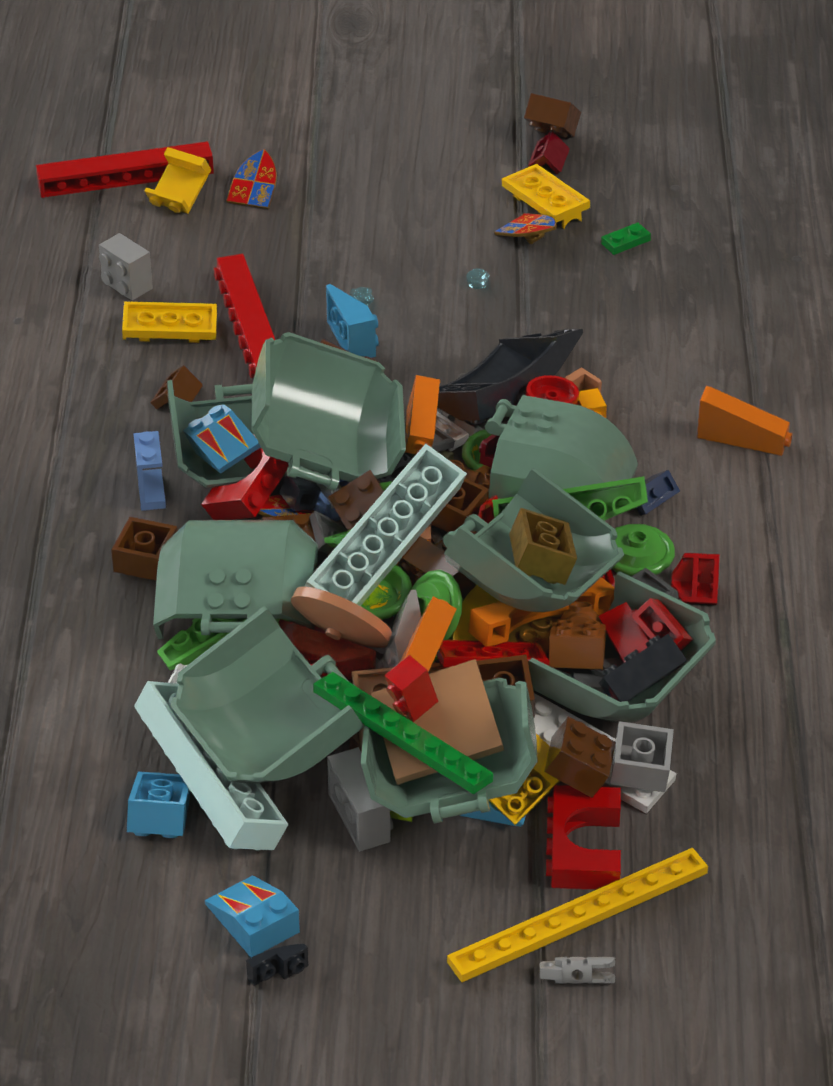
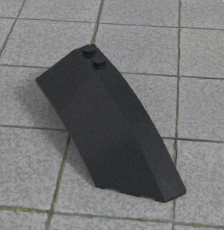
(506, 374)

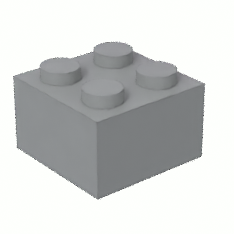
(125, 266)
(642, 756)

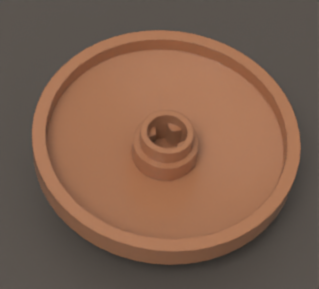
(341, 617)

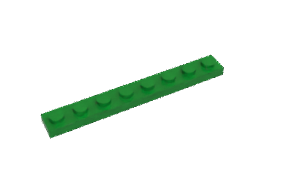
(404, 733)

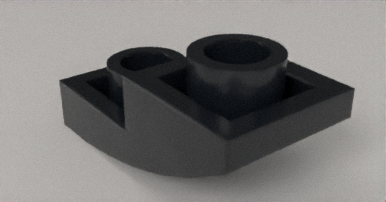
(282, 960)

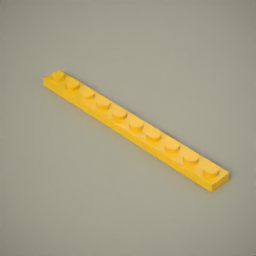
(576, 914)

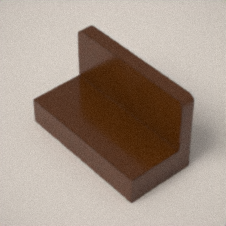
(184, 385)

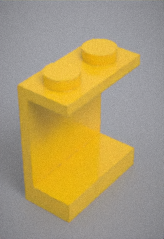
(180, 181)

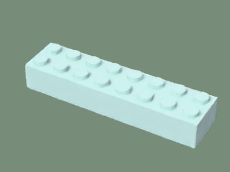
(389, 527)
(237, 810)

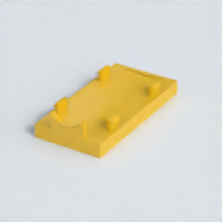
(546, 194)
(169, 321)

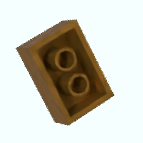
(543, 546)

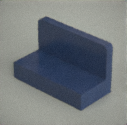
(659, 489)

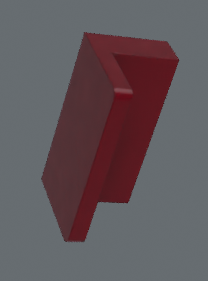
(551, 151)

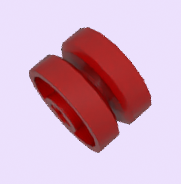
(553, 388)

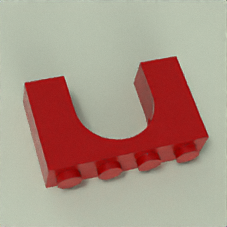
(248, 495)
(573, 865)

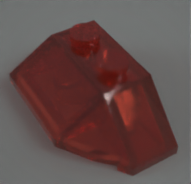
(315, 645)

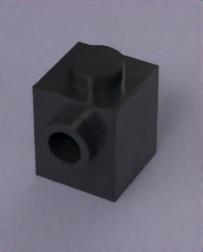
(300, 493)

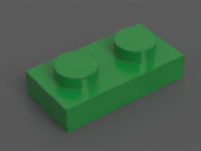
(626, 238)

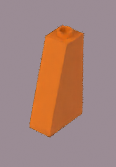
(421, 414)
(741, 424)
(430, 632)

